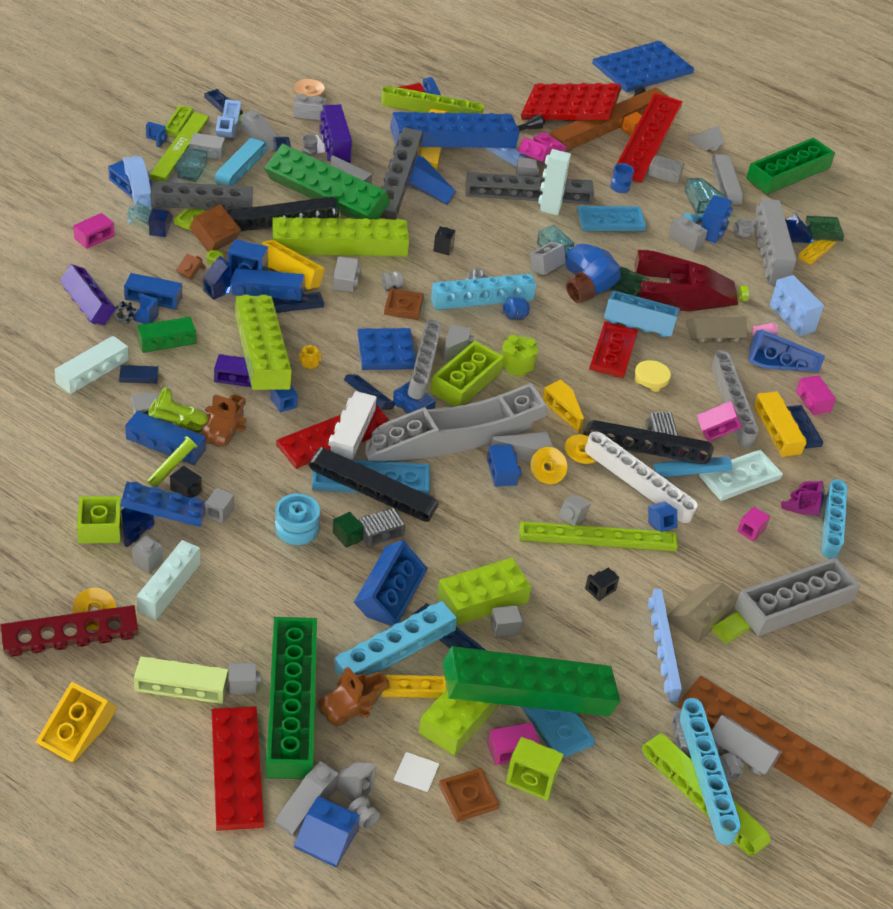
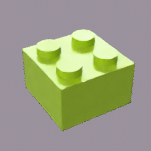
(99, 519)
(534, 768)

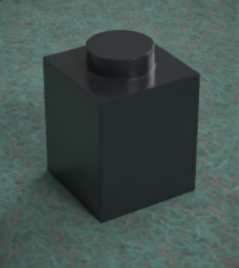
(444, 240)
(185, 482)

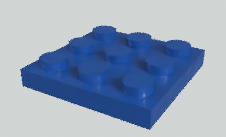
(386, 348)

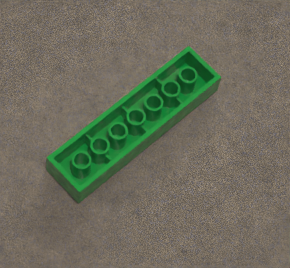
(322, 180)
(530, 681)
(292, 698)

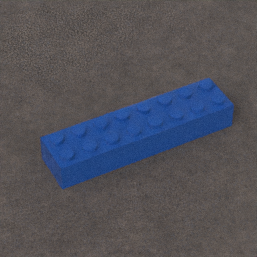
(459, 129)

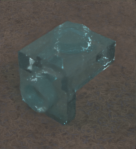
(139, 212)

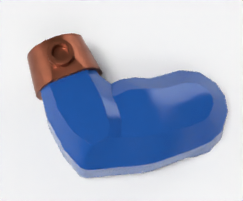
(593, 270)

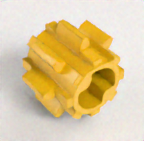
(309, 357)

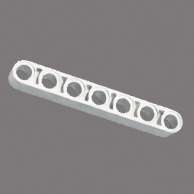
(639, 475)

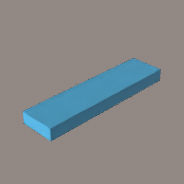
(680, 468)

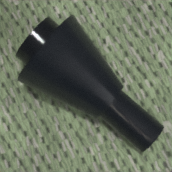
(534, 123)

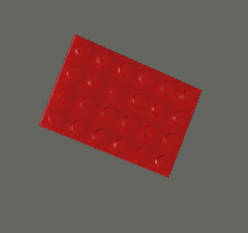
(572, 101)

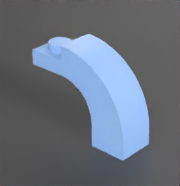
(228, 123)
(139, 180)

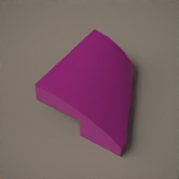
(806, 499)

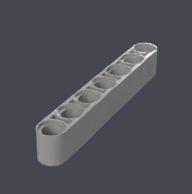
(424, 359)
(732, 390)

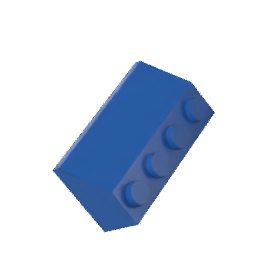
(391, 584)

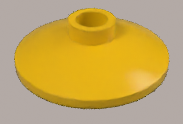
(575, 449)
(556, 462)
(93, 598)

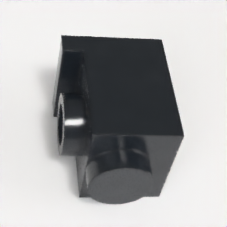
(602, 583)

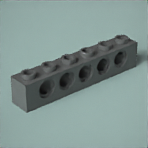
(410, 138)
(200, 195)

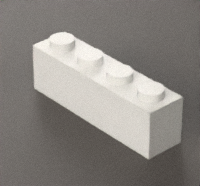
(352, 424)

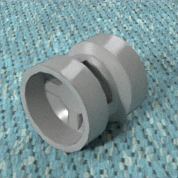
(309, 144)
(392, 280)
(368, 814)

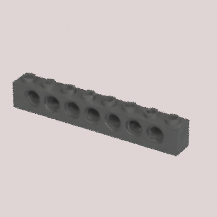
(523, 187)

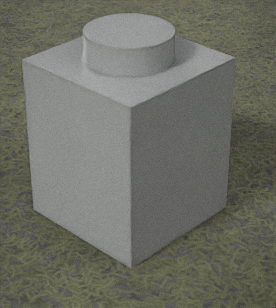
(527, 167)
(219, 505)
(574, 510)
(147, 554)
(506, 621)
(243, 678)

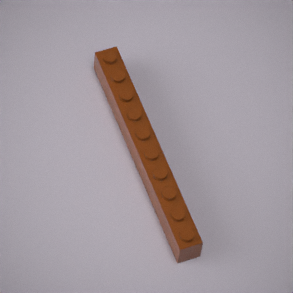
(587, 130)

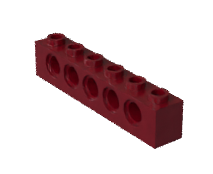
(58, 624)

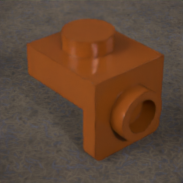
(190, 266)

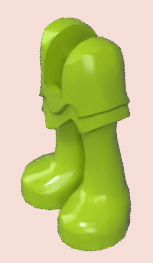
(188, 416)

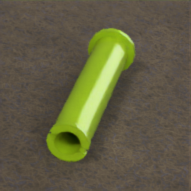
(171, 462)

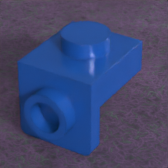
(156, 132)

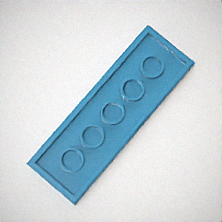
(410, 474)

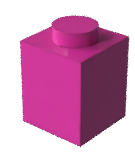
(753, 524)

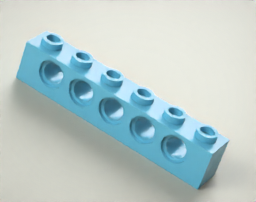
(482, 291)
(408, 636)

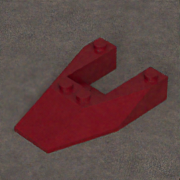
(689, 286)

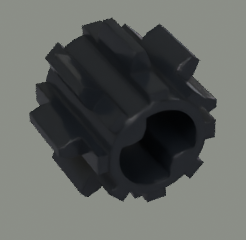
(119, 314)

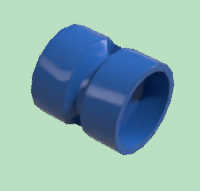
(622, 178)

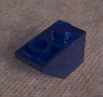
(218, 279)
(135, 524)

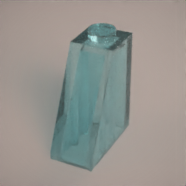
(700, 193)

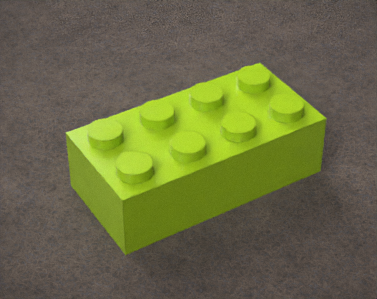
(466, 374)
(481, 589)
(454, 721)

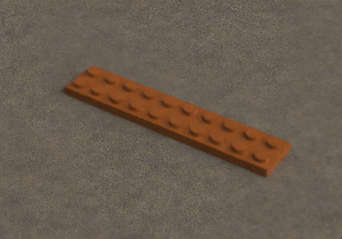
(799, 757)

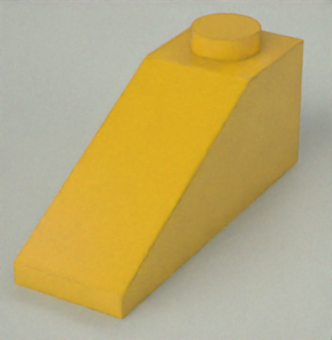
(564, 403)

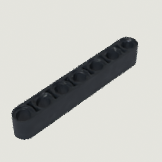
(262, 216)
(657, 439)
(373, 484)

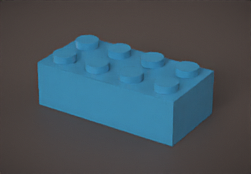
(641, 313)

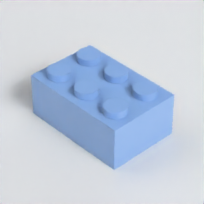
(796, 305)

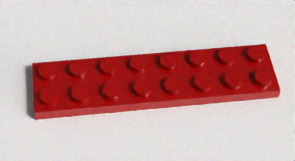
(650, 134)

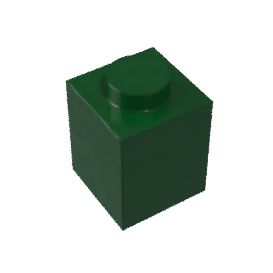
(348, 529)

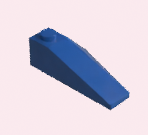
(430, 182)
(778, 353)

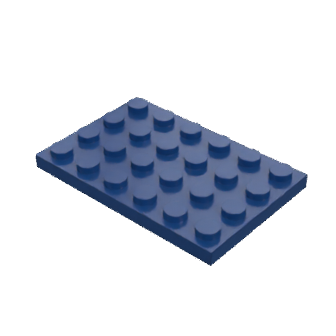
(643, 66)

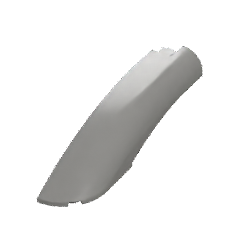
(456, 429)

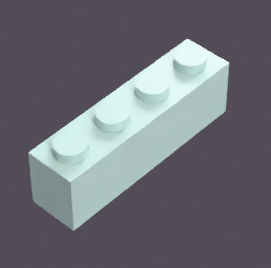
(555, 181)
(91, 364)
(168, 580)

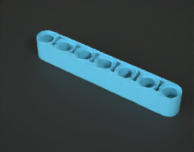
(693, 720)

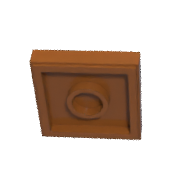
(403, 304)
(469, 794)

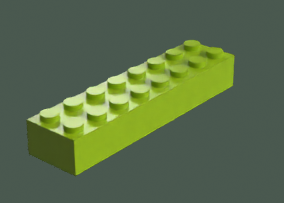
(342, 236)
(262, 343)

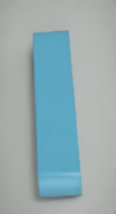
(241, 162)
(834, 519)

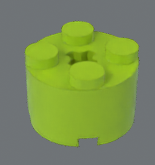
(519, 355)

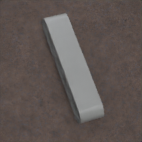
(727, 178)

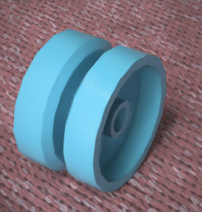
(297, 519)

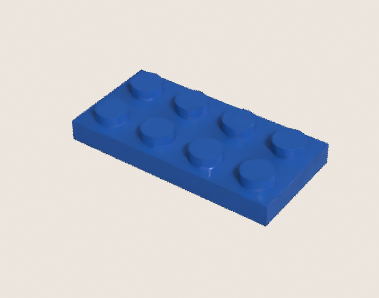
(163, 504)

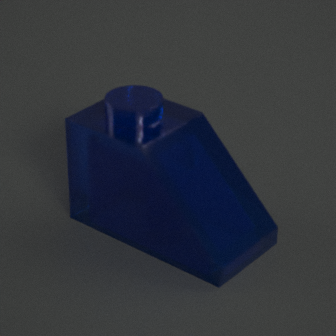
(159, 222)
(797, 230)

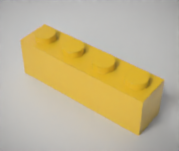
(288, 261)
(779, 424)

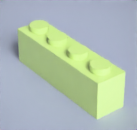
(181, 680)

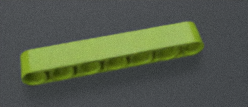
(423, 102)
(681, 772)

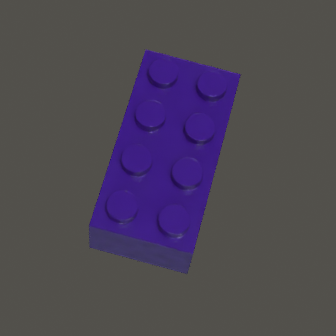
(335, 133)

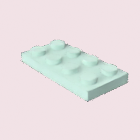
(746, 474)

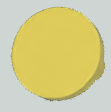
(652, 375)

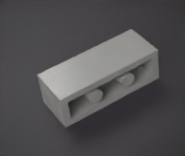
(745, 745)

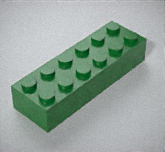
(790, 165)

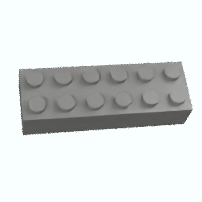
(773, 240)
(796, 596)

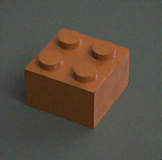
(215, 228)

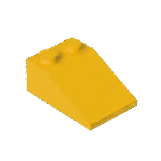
(76, 722)

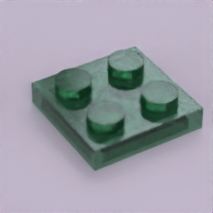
(824, 228)
(629, 282)

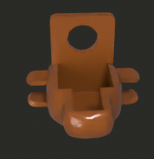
(224, 419)
(352, 697)

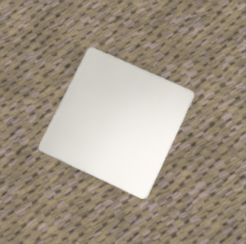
(416, 772)

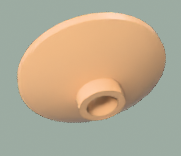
(309, 87)

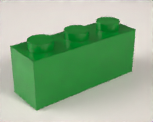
(166, 334)

